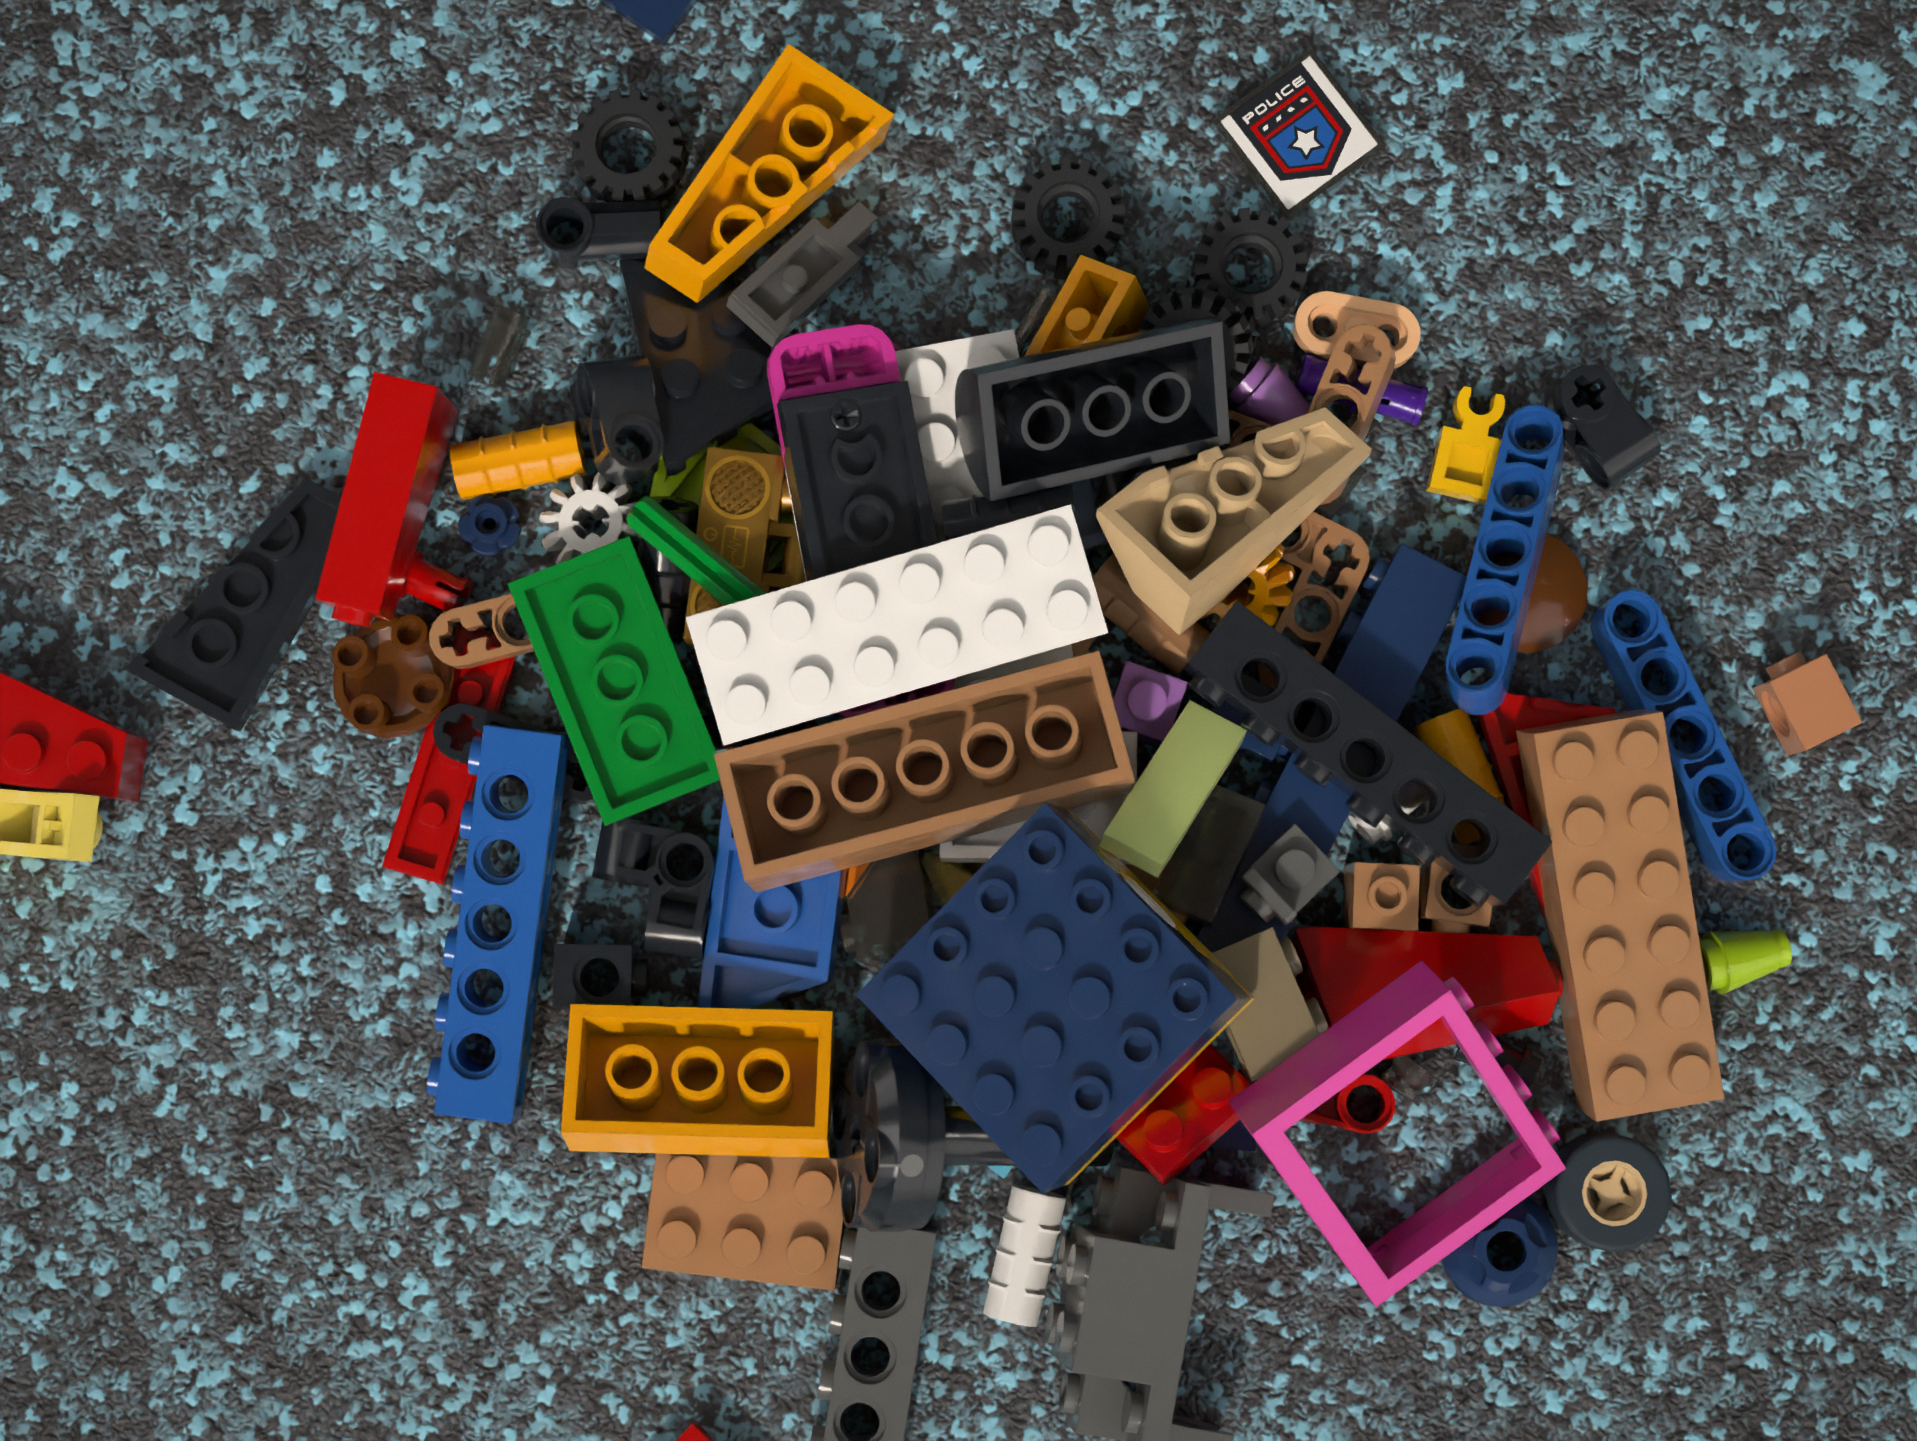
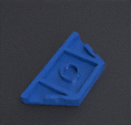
(768, 939)

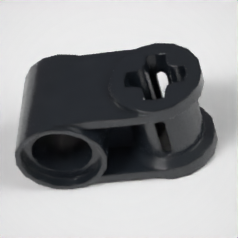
(1606, 430)

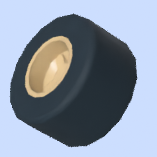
(1630, 1202)

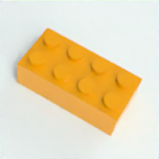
(698, 1081)

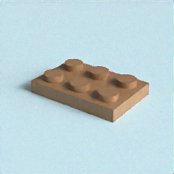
(746, 1218)

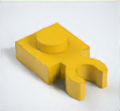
(1466, 455)

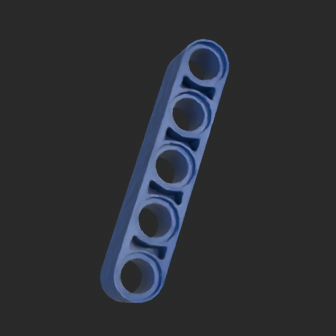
(1505, 587)
(1710, 753)

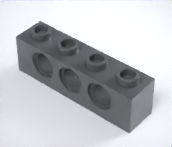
(897, 1324)

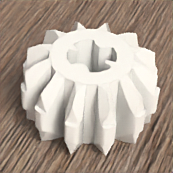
(580, 506)

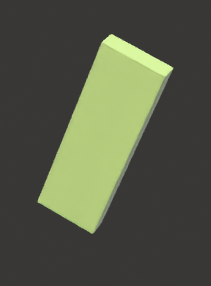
(1172, 789)

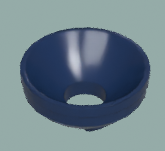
(1480, 1281)

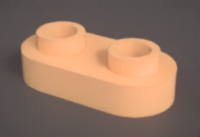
(1348, 311)

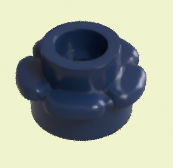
(490, 541)

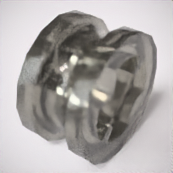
(1405, 1078)

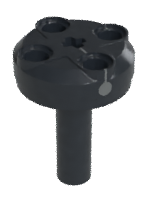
(898, 1138)

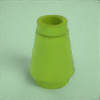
(1742, 957)

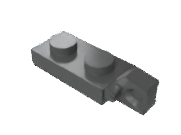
(802, 274)

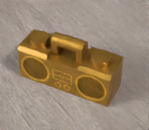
(739, 518)

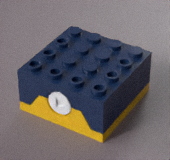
(1054, 997)

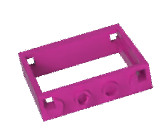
(1347, 1053)

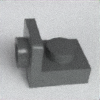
(1285, 877)

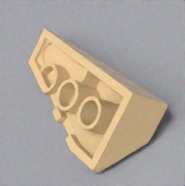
(1210, 522)

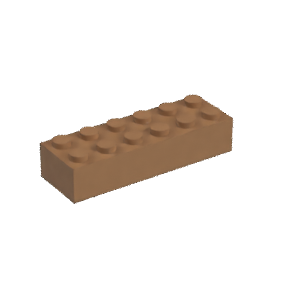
(924, 772)
(1621, 914)

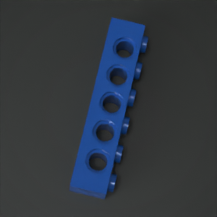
(458, 1083)

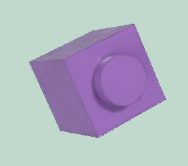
(1147, 702)

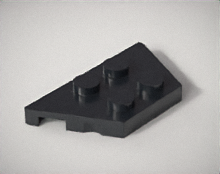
(702, 362)

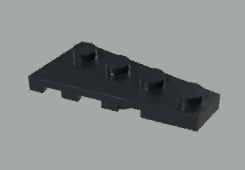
(243, 622)

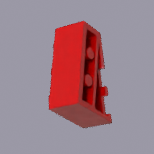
(65, 747)

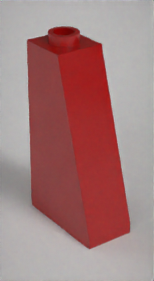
(385, 498)
(1502, 975)

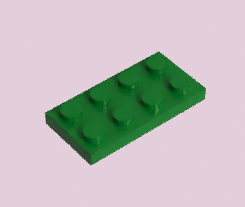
(616, 680)

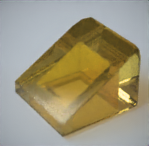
(945, 876)

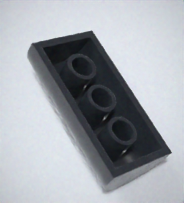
(1093, 408)

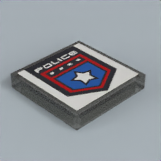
(1297, 135)

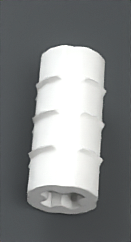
(1024, 1256)

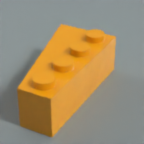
(772, 164)

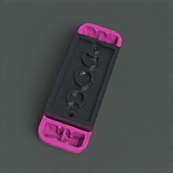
(850, 457)

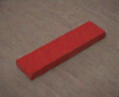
(433, 803)

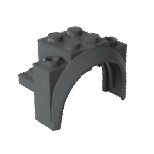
(1132, 1301)

